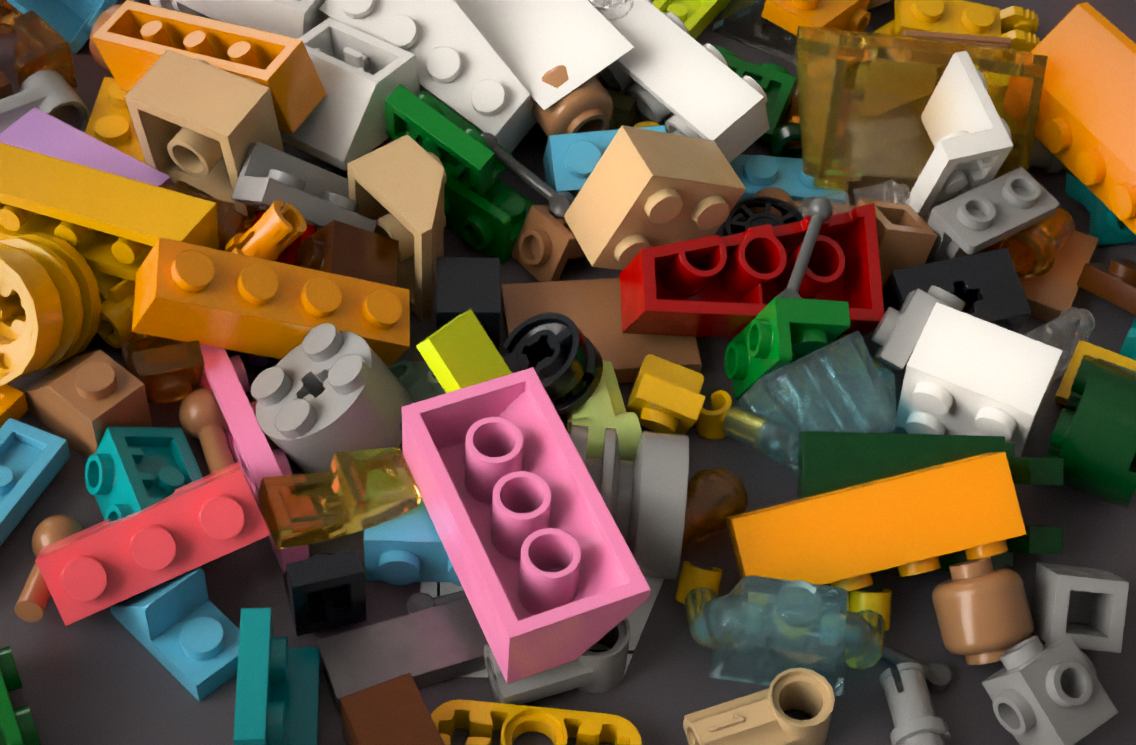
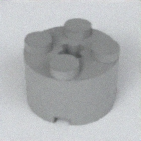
(329, 399)

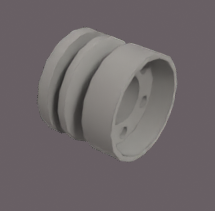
(644, 494)

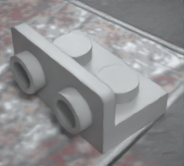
(312, 190)
(988, 215)

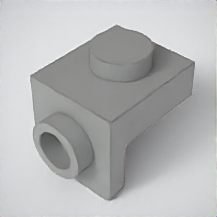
(901, 329)

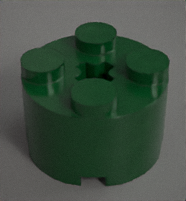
(1099, 432)

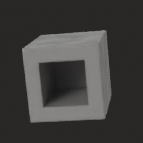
(1079, 604)

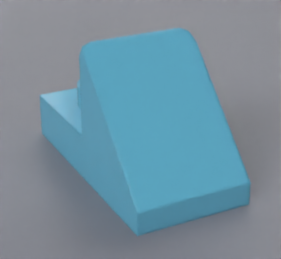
(184, 632)

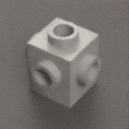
(1048, 693)

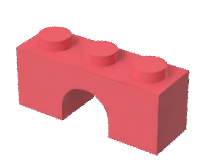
(153, 544)

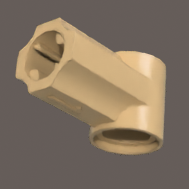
(761, 715)

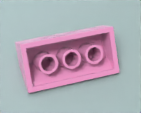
(521, 522)

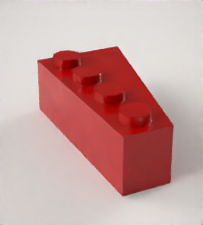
(724, 282)

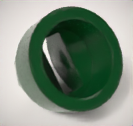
(786, 141)

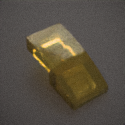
(352, 496)

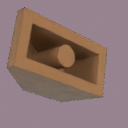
(86, 397)

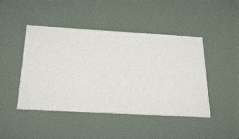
(547, 34)

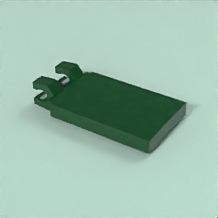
(851, 458)

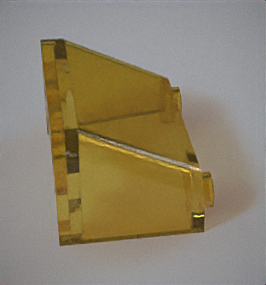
(867, 97)

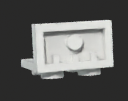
(966, 137)

